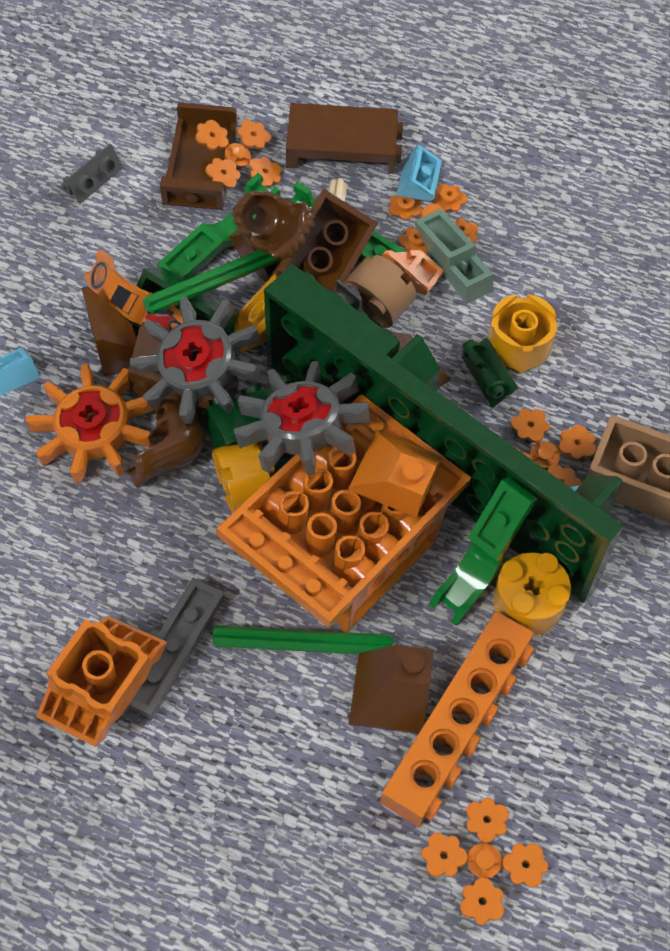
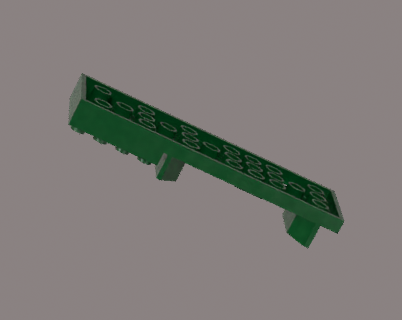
(316, 325)

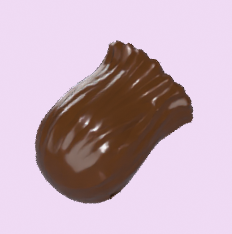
(278, 223)
(178, 448)

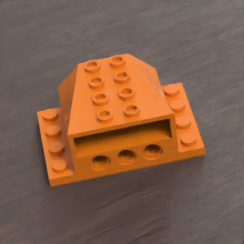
(329, 543)

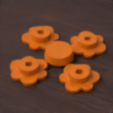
(237, 155)
(446, 198)
(546, 454)
(484, 861)

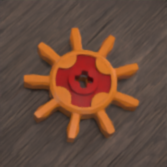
(91, 423)

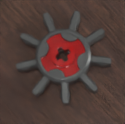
(197, 359)
(301, 418)

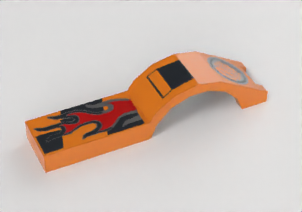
(124, 295)

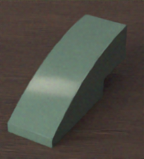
(455, 255)

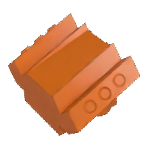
(98, 677)

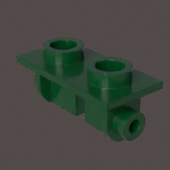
(488, 371)

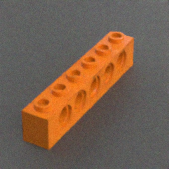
(499, 637)

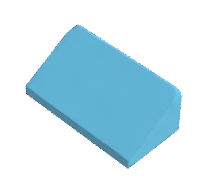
(419, 175)
(16, 370)

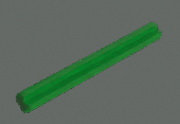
(207, 281)
(298, 640)

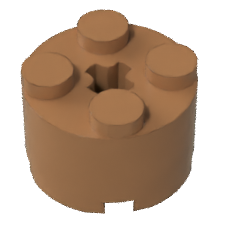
(382, 290)

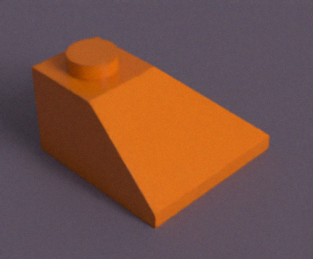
(396, 474)

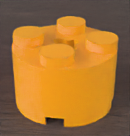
(523, 331)
(239, 472)
(532, 591)

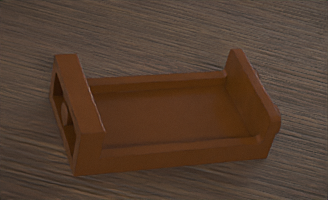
(343, 134)
(186, 178)

